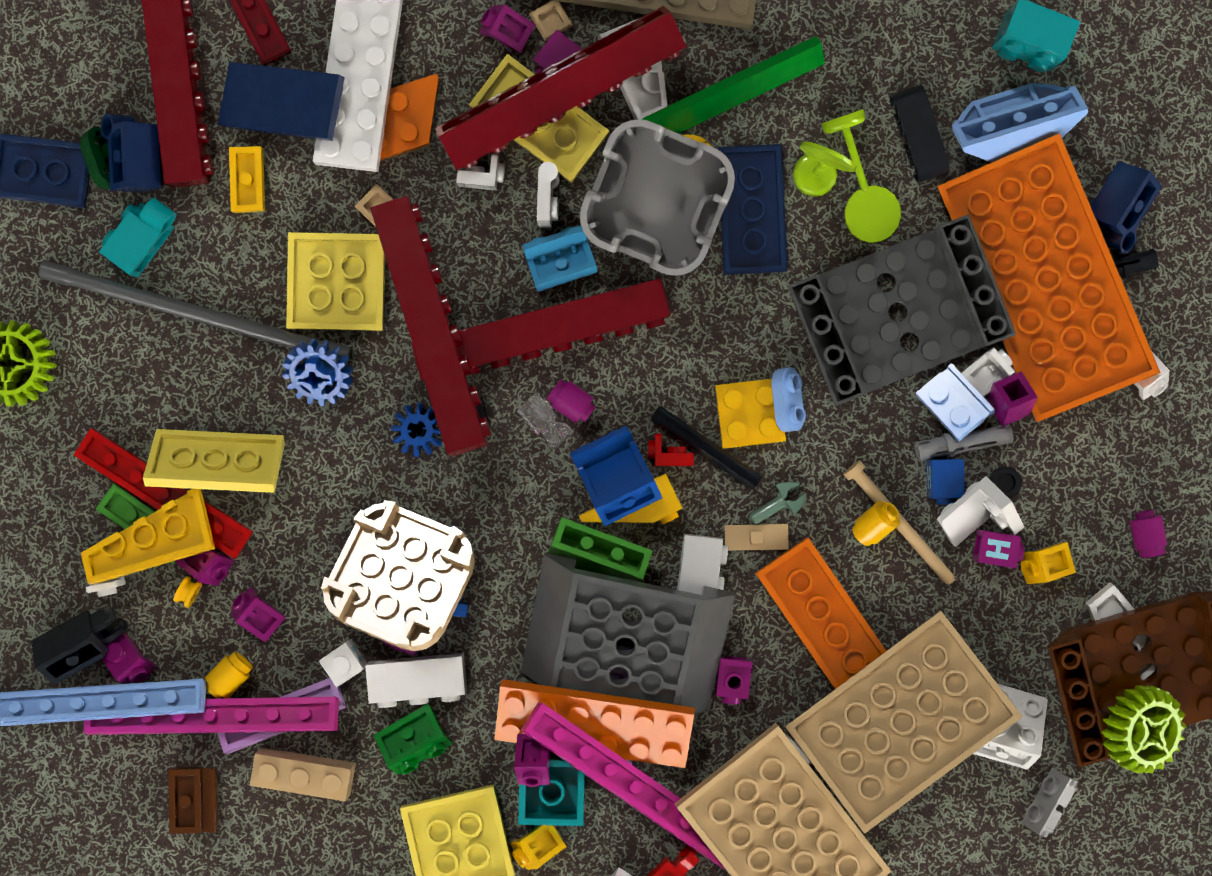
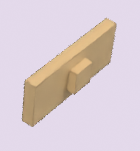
(756, 537)

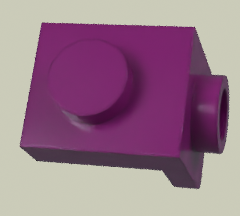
(127, 662)

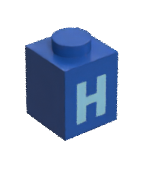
(945, 480)

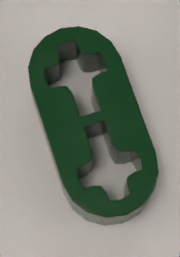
(96, 156)

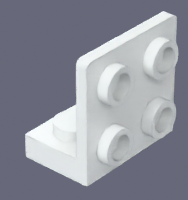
(975, 507)
(1022, 741)

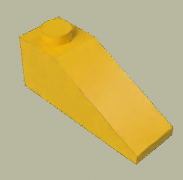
(662, 510)

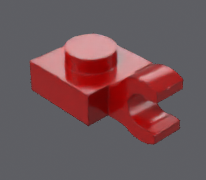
(684, 862)

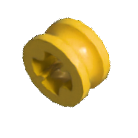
(187, 592)

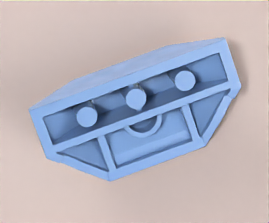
(1017, 119)

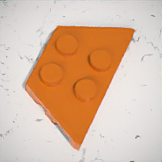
(410, 116)

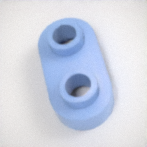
(788, 399)

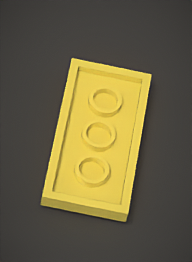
(565, 142)
(214, 460)

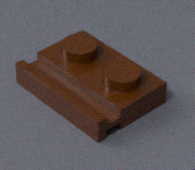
(193, 800)

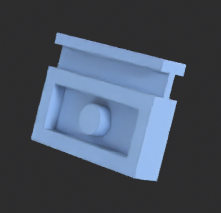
(955, 402)

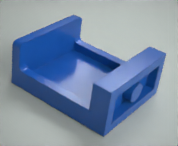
(615, 475)

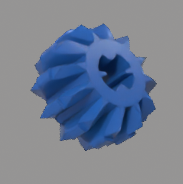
(419, 440)

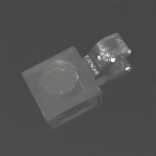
(541, 418)

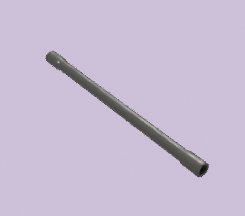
(69, 277)

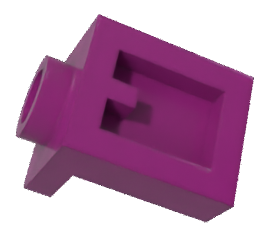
(506, 27)
(207, 567)
(256, 614)
(531, 762)

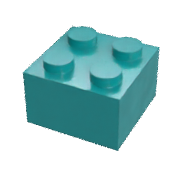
(1035, 35)
(557, 803)

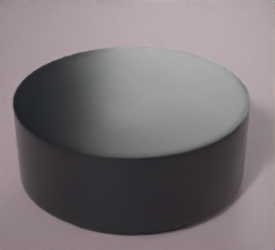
(1007, 480)

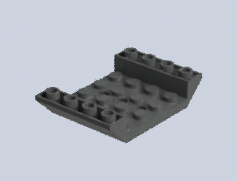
(947, 303)
(582, 618)

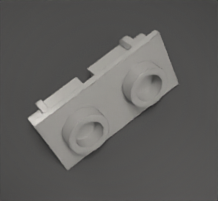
(1054, 791)

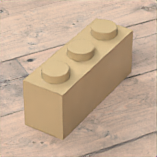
(302, 774)

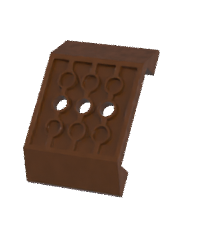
(1099, 662)

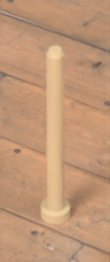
(856, 472)

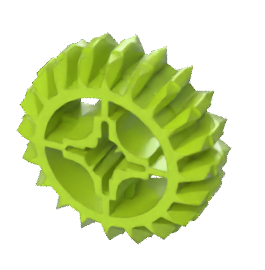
(12, 351)
(1144, 729)

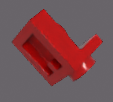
(674, 457)

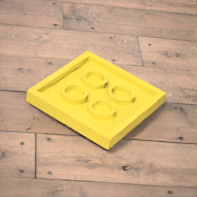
(335, 282)
(458, 835)

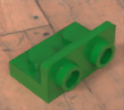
(412, 740)

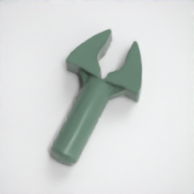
(778, 503)

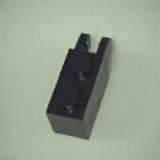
(76, 643)

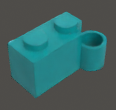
(138, 236)

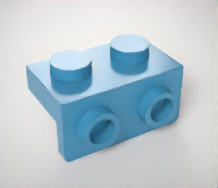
(559, 258)

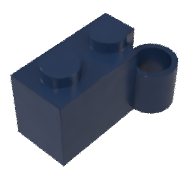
(132, 154)
(1123, 204)

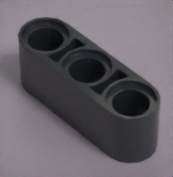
(920, 132)

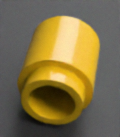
(876, 523)
(228, 675)

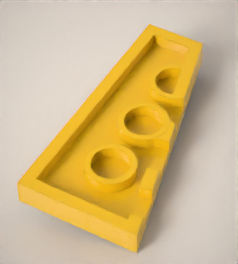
(162, 537)

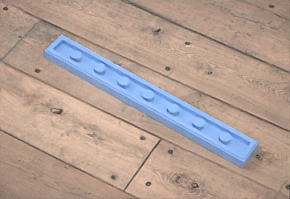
(102, 702)

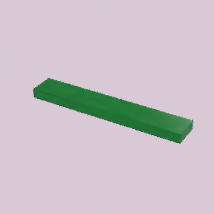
(740, 87)

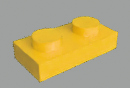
(247, 179)

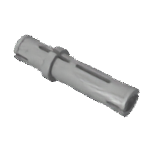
(975, 440)

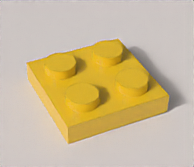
(747, 414)

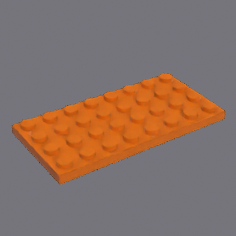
(1054, 276)

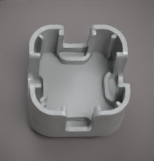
(657, 197)

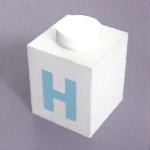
(343, 663)

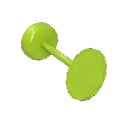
(817, 169)
(871, 211)

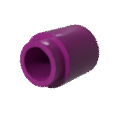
(571, 401)
(1148, 533)

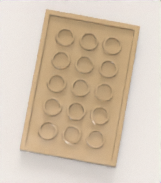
(903, 721)
(776, 817)

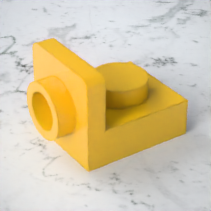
(1047, 564)
(537, 847)

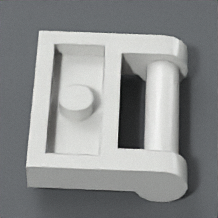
(547, 204)

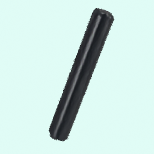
(706, 447)

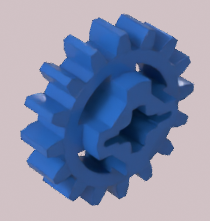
(318, 372)

